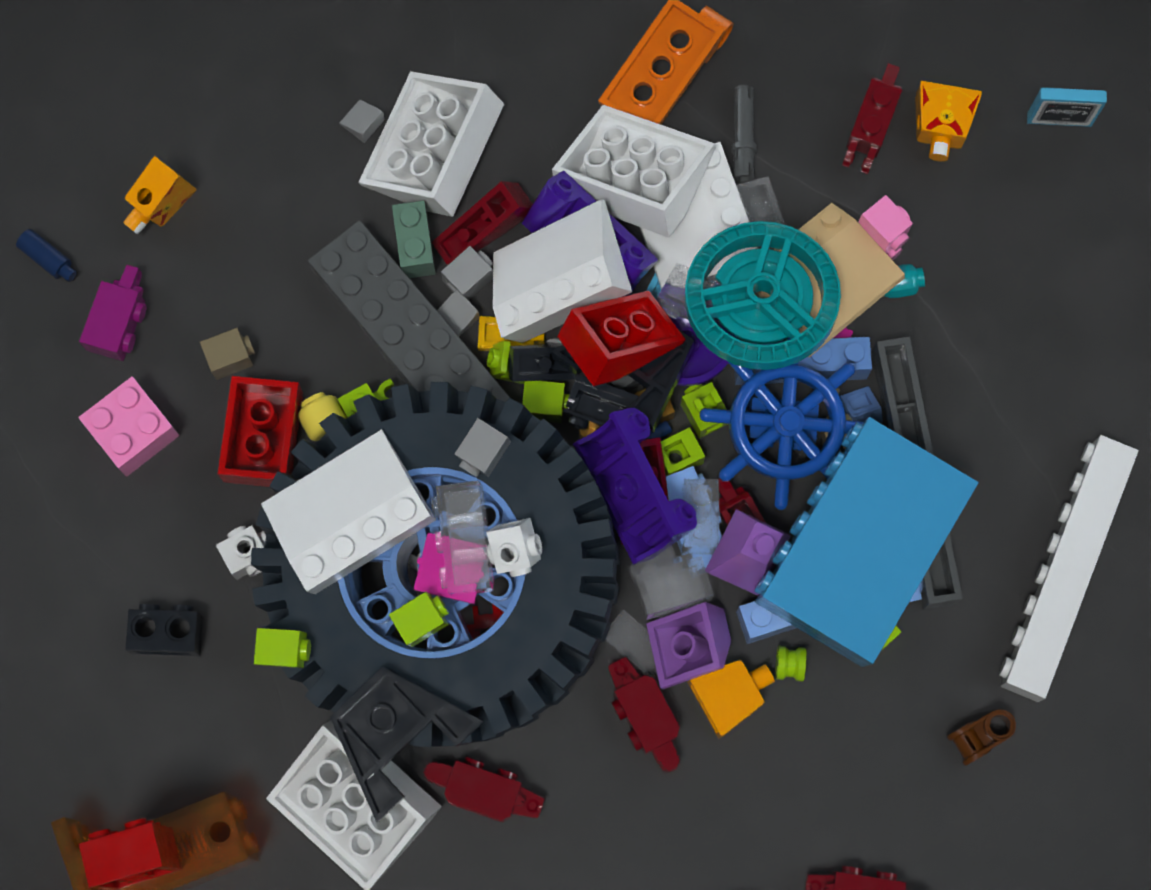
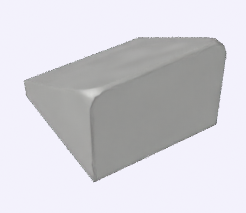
(362, 120)
(458, 313)

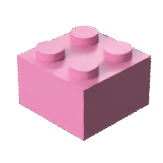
(128, 426)

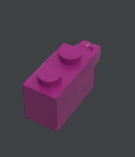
(115, 316)

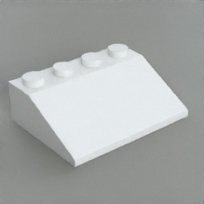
(432, 141)
(637, 168)
(710, 212)
(556, 271)
(347, 513)
(332, 811)

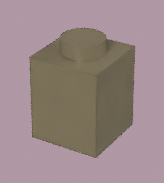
(228, 353)

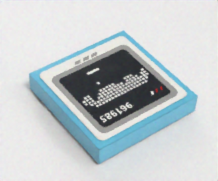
(1066, 107)

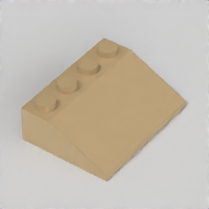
(860, 262)

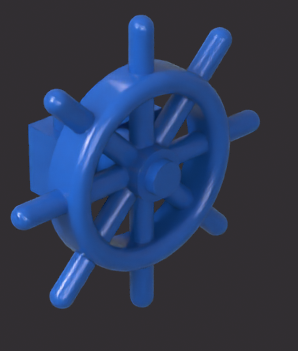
(785, 422)

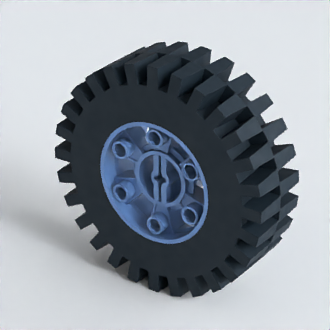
(549, 614)

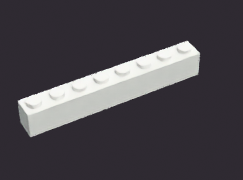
(1068, 569)

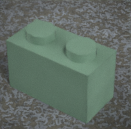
(413, 239)

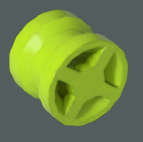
(790, 663)

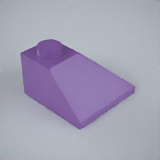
(746, 551)
(689, 643)

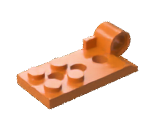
(706, 34)

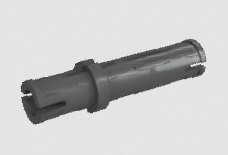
(743, 145)

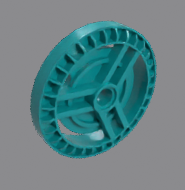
(762, 318)

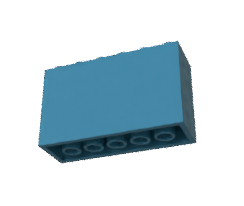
(865, 541)

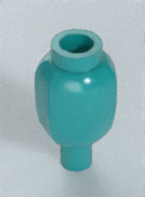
(910, 284)

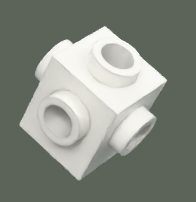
(234, 547)
(514, 547)

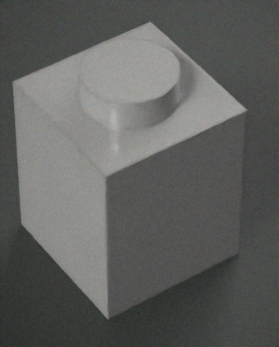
(468, 273)
(482, 449)

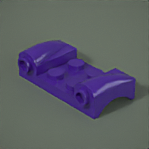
(565, 196)
(630, 488)

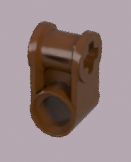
(977, 738)

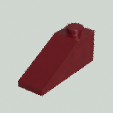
(485, 221)

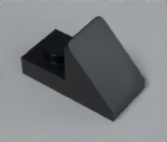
(536, 363)

